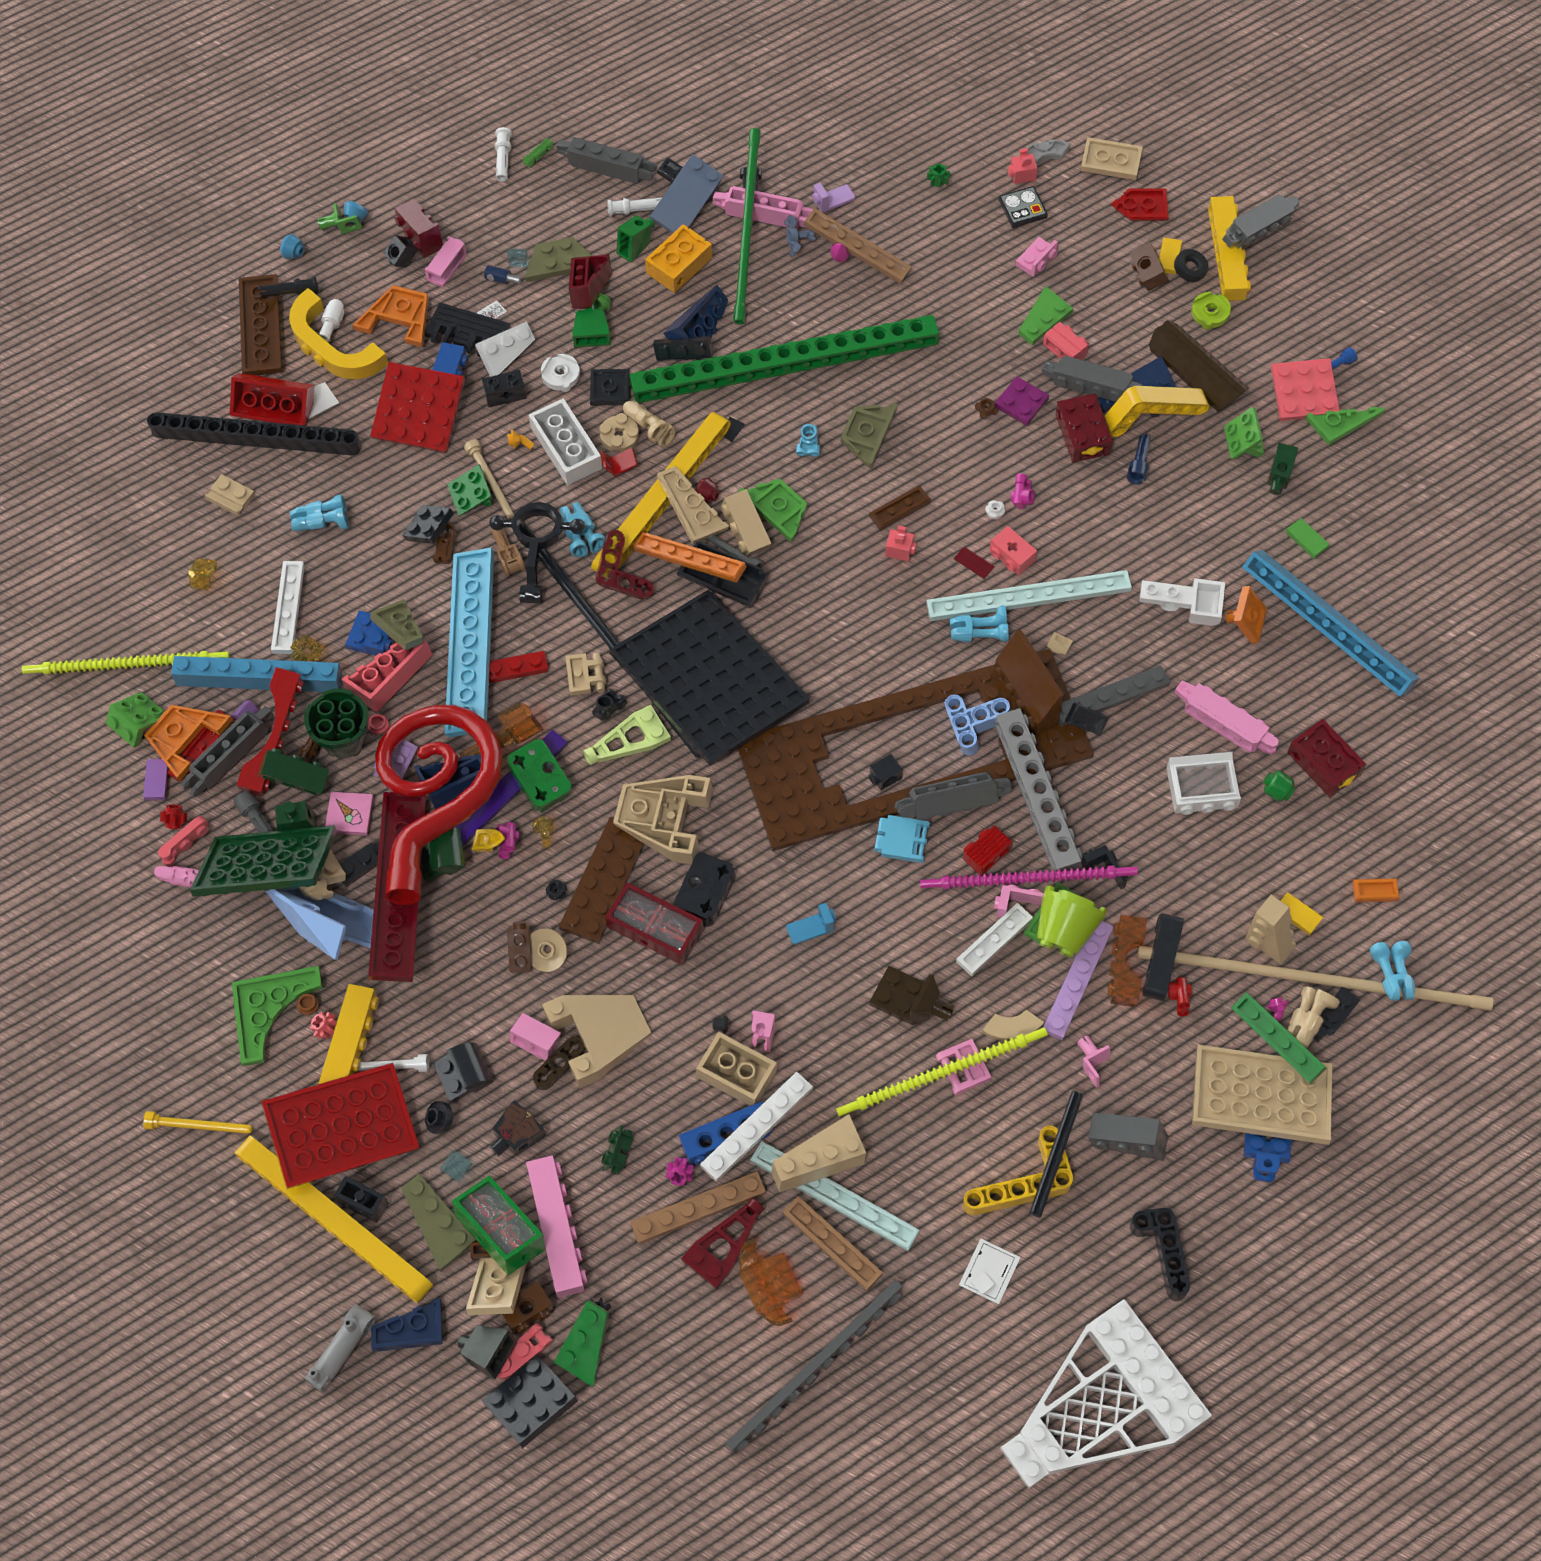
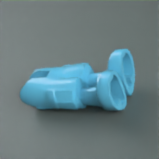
(314, 516)
(578, 547)

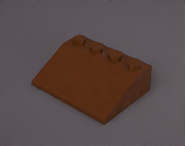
(1029, 683)

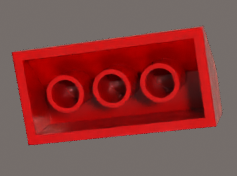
(270, 399)

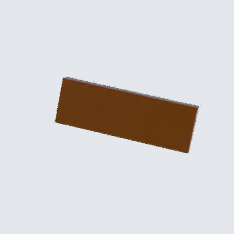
(899, 508)

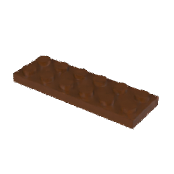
(259, 327)
(601, 883)

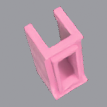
(446, 262)

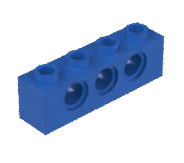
(712, 1131)

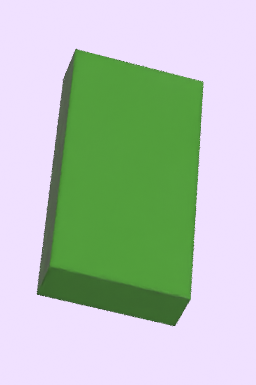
(1307, 538)

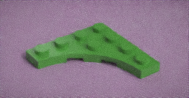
(261, 1001)

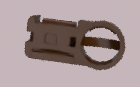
(445, 546)

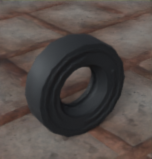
(1186, 273)

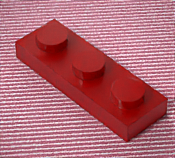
(517, 667)

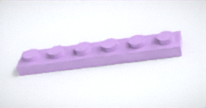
(1076, 982)

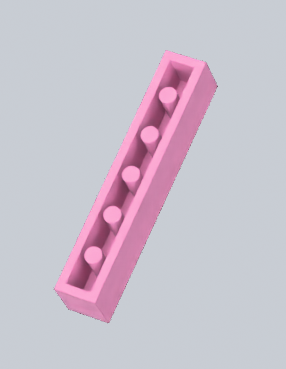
(555, 1226)

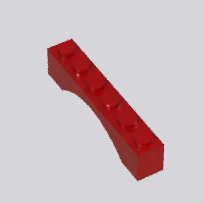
(284, 689)

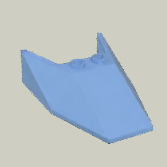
(325, 921)

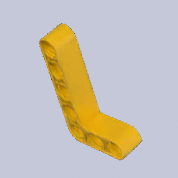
(1153, 401)
(1026, 1183)

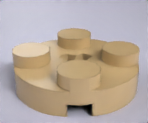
(619, 423)

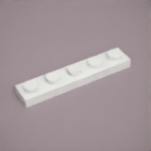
(287, 607)

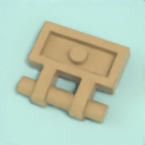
(578, 673)

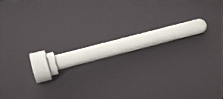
(419, 1063)

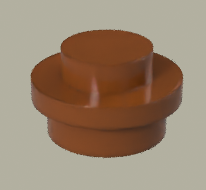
(307, 1004)

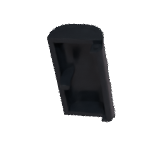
(745, 591)

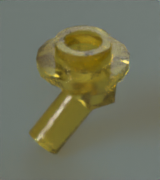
(544, 826)

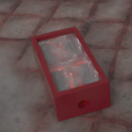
(654, 923)

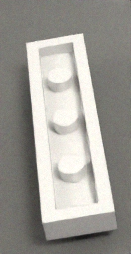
(994, 939)

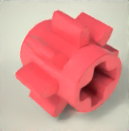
(323, 1025)

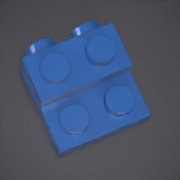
(367, 636)

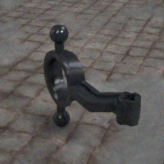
(531, 591)

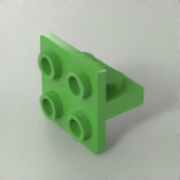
(1244, 435)

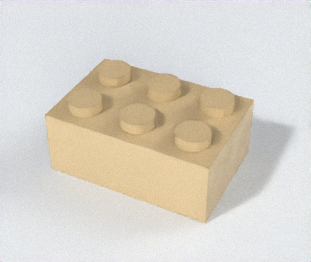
(736, 1069)

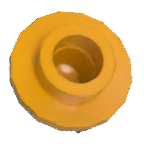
(515, 439)

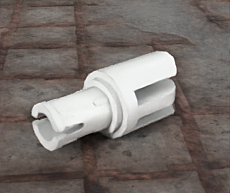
(331, 318)

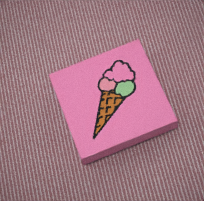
(350, 812)

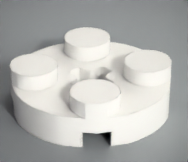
(564, 381)

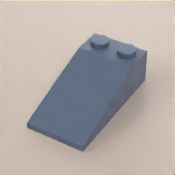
(687, 195)

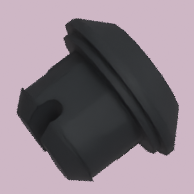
(721, 1024)

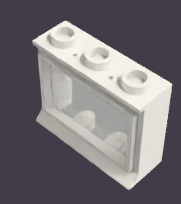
(1203, 783)

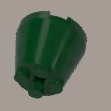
(338, 722)

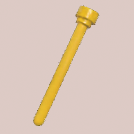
(153, 1120)

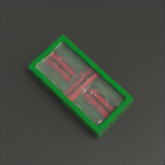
(499, 1225)

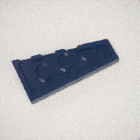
(1151, 374)

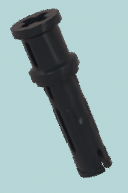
(296, 287)

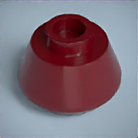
(708, 490)

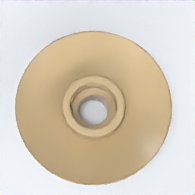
(545, 960)

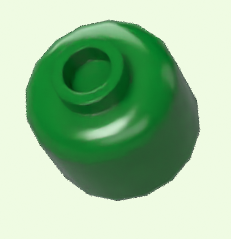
(1278, 786)

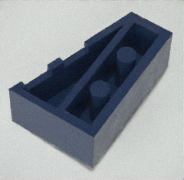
(466, 772)

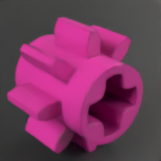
(679, 1171)

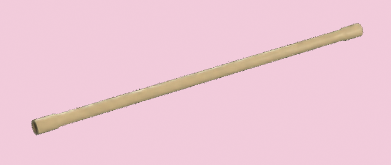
(1472, 1001)

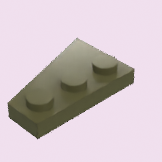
(398, 624)

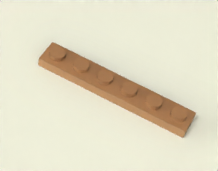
(857, 245)
(697, 1208)

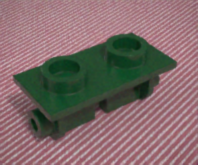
(618, 1141)

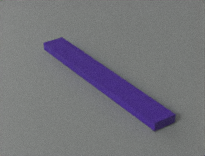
(503, 794)

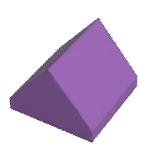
(244, 707)

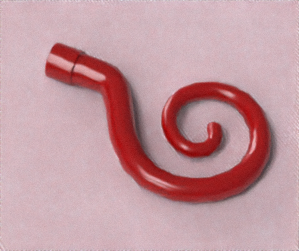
(404, 873)

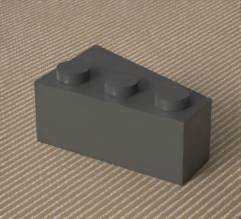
(1129, 1135)

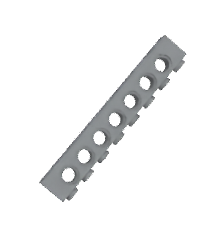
(1016, 721)

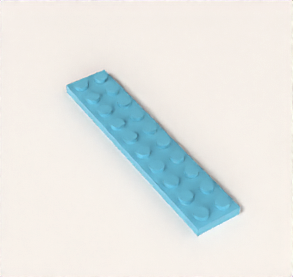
(470, 633)

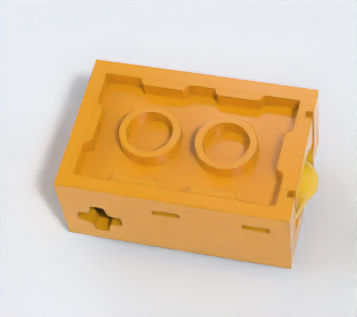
(678, 258)

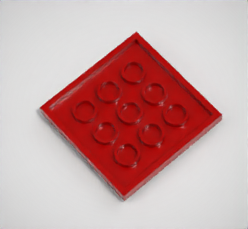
(417, 407)

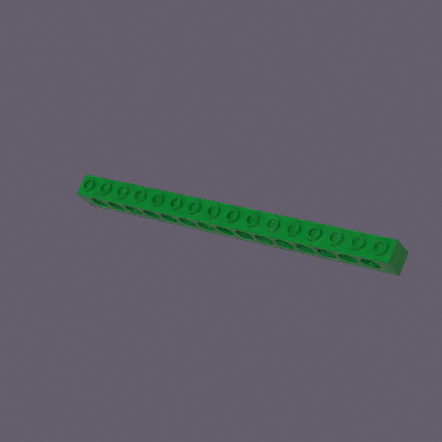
(799, 355)

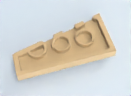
(692, 510)

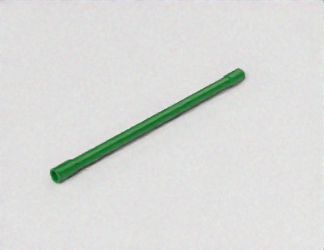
(740, 308)

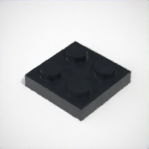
(428, 524)

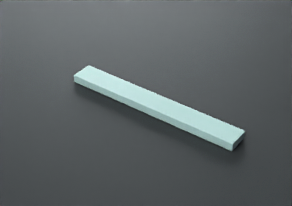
(846, 1203)

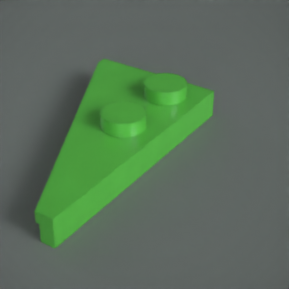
(1338, 424)

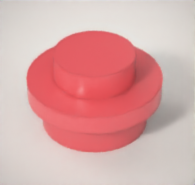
(378, 724)

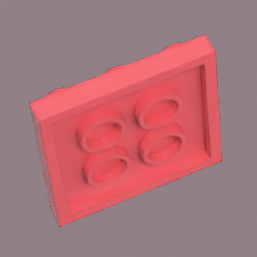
(1304, 388)

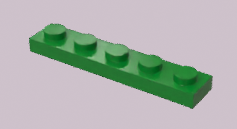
(1278, 1038)

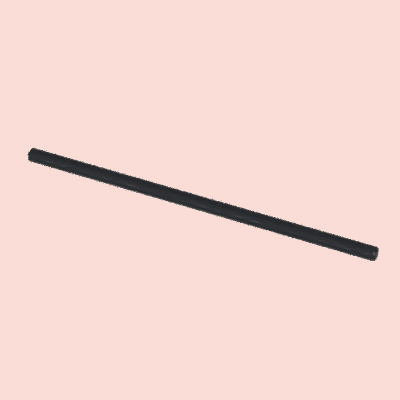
(587, 611)

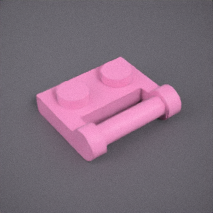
(974, 1075)

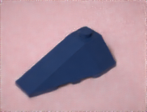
(700, 318)

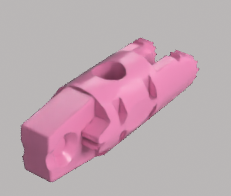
(176, 875)

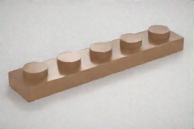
(832, 1243)

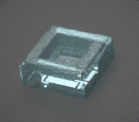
(517, 257)
(456, 1166)

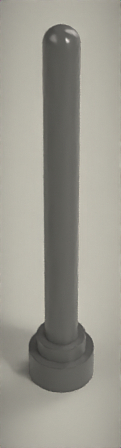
(732, 551)

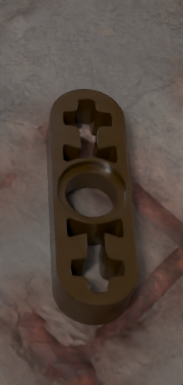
(559, 1072)

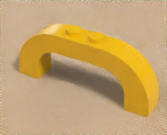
(346, 366)

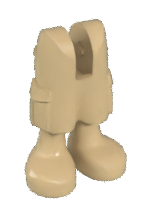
(657, 429)
(1306, 1023)

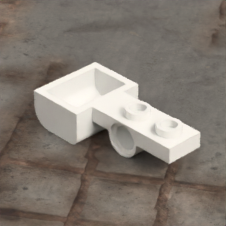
(1202, 599)

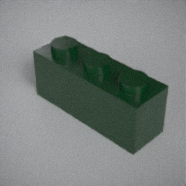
(293, 772)

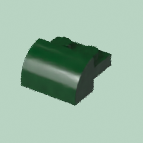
(443, 855)

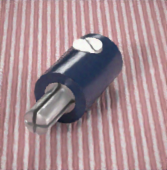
(500, 275)

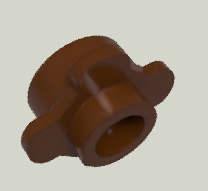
(986, 403)

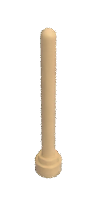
(473, 449)

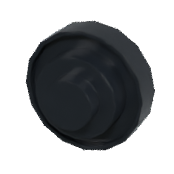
(439, 1117)

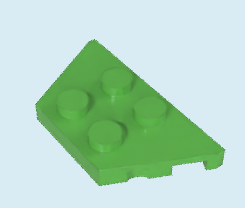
(779, 506)

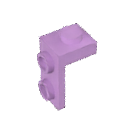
(833, 198)

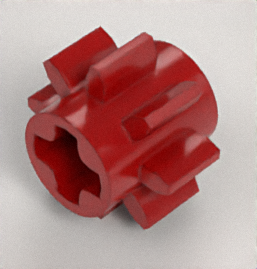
(173, 816)

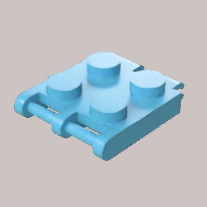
(901, 838)

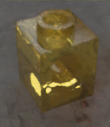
(314, 647)

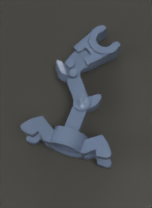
(793, 235)

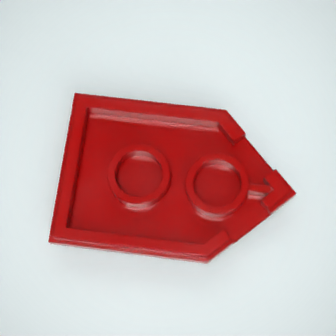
(1143, 204)

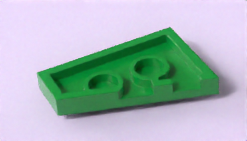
(583, 1345)

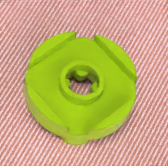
(1211, 319)

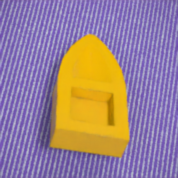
(486, 840)

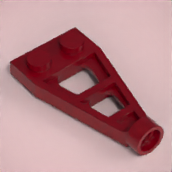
(705, 1263)

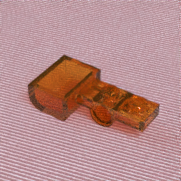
(518, 726)

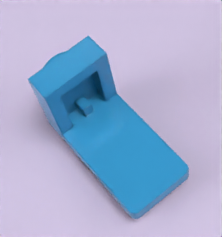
(812, 926)

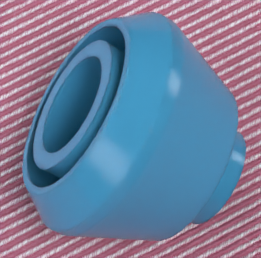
(352, 208)
(292, 247)

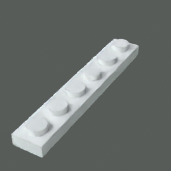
(756, 1127)

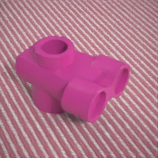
(1023, 493)
(511, 837)

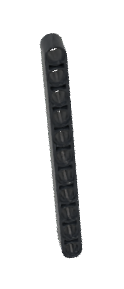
(254, 433)

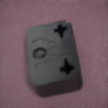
(711, 890)

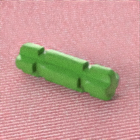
(537, 152)

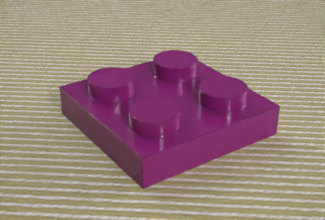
(1021, 401)

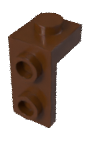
(519, 947)

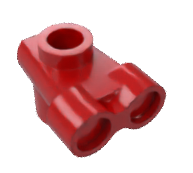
(1181, 992)

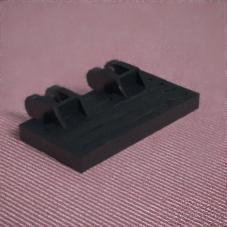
(463, 325)

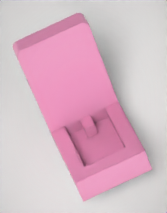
(1015, 893)

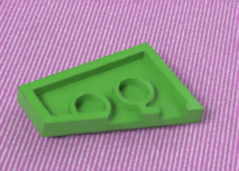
(1044, 315)

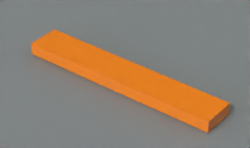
(689, 557)

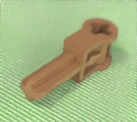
(507, 554)

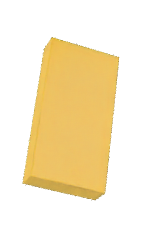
(1168, 254)
(1301, 914)

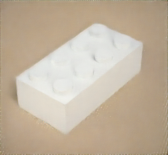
(565, 441)

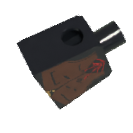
(516, 1131)

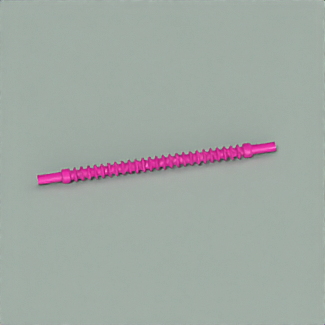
(947, 882)

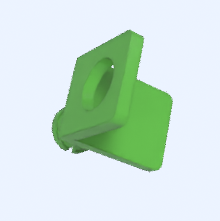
(336, 219)

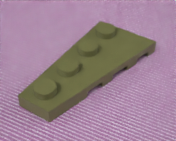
(439, 1226)

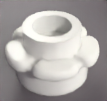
(992, 513)

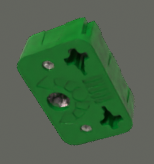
(534, 780)

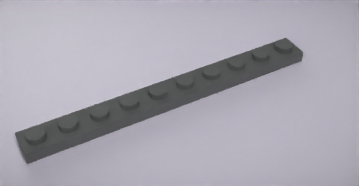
(808, 1374)

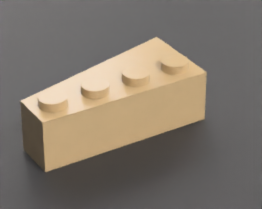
(820, 1156)

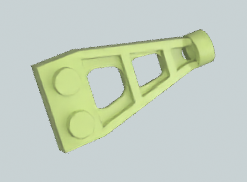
(650, 726)

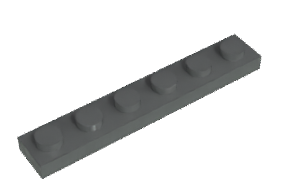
(1118, 692)

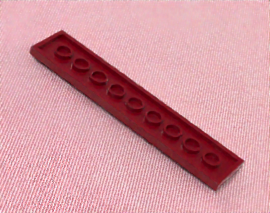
(393, 924)

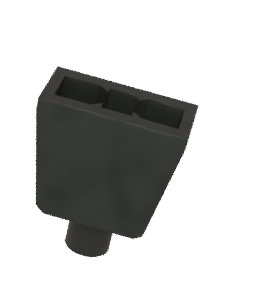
(487, 1349)

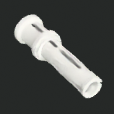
(502, 147)
(626, 206)

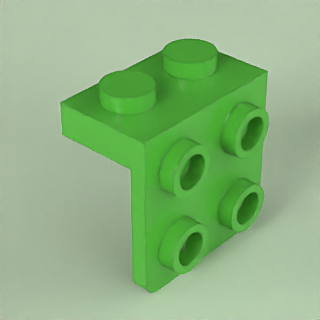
(132, 716)

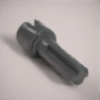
(249, 807)

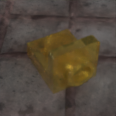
(201, 573)

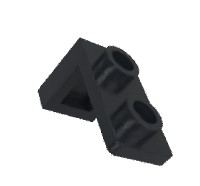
(1095, 857)

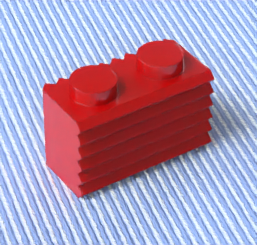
(987, 850)

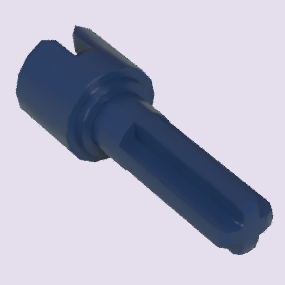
(1138, 467)

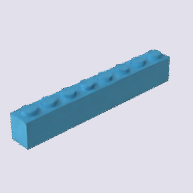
(251, 673)

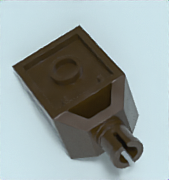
(909, 997)

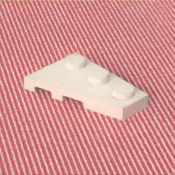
(504, 347)

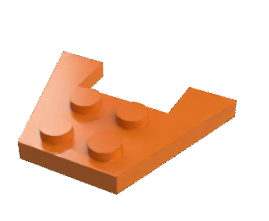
(398, 307)
(177, 729)

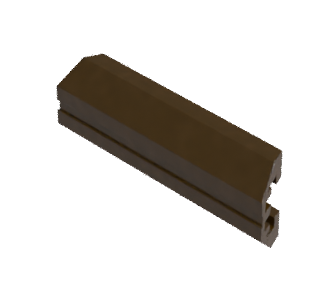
(1195, 365)

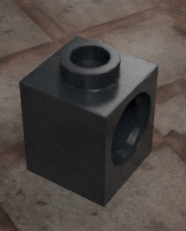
(400, 251)
(885, 772)

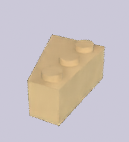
(745, 523)
(1271, 930)

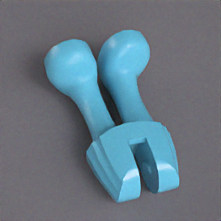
(964, 627)
(1399, 953)

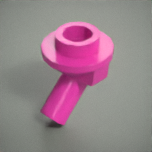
(1278, 1006)

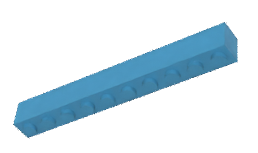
(1331, 623)

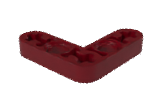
(615, 575)

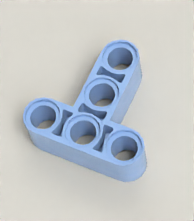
(970, 717)

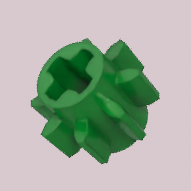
(938, 175)

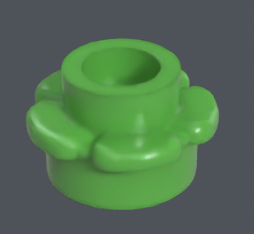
(602, 302)

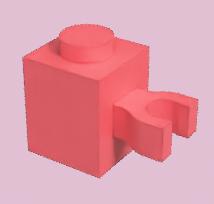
(1023, 167)
(900, 544)

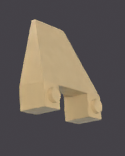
(657, 811)
(607, 1025)

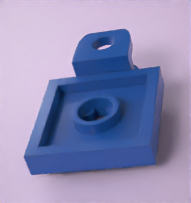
(1266, 1155)

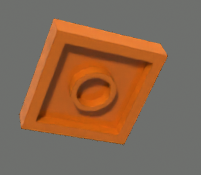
(1249, 614)

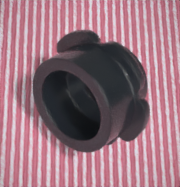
(552, 886)

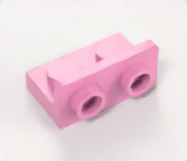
(1037, 256)

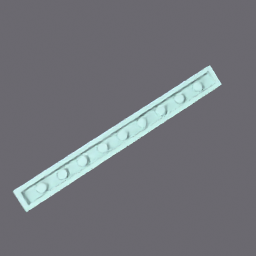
(1029, 595)

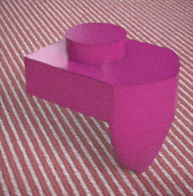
(839, 252)

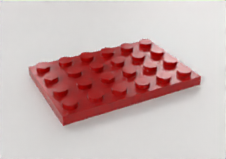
(339, 1125)

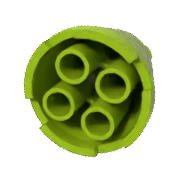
(1067, 921)

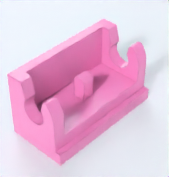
(763, 1027)
(534, 1037)

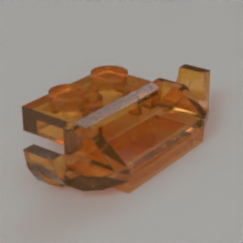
(768, 1283)

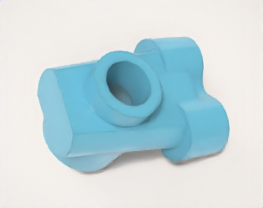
(808, 445)

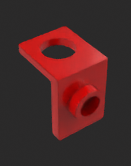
(619, 463)

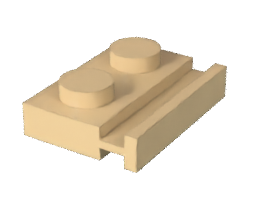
(230, 495)

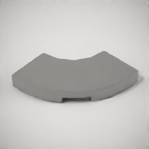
(1049, 150)

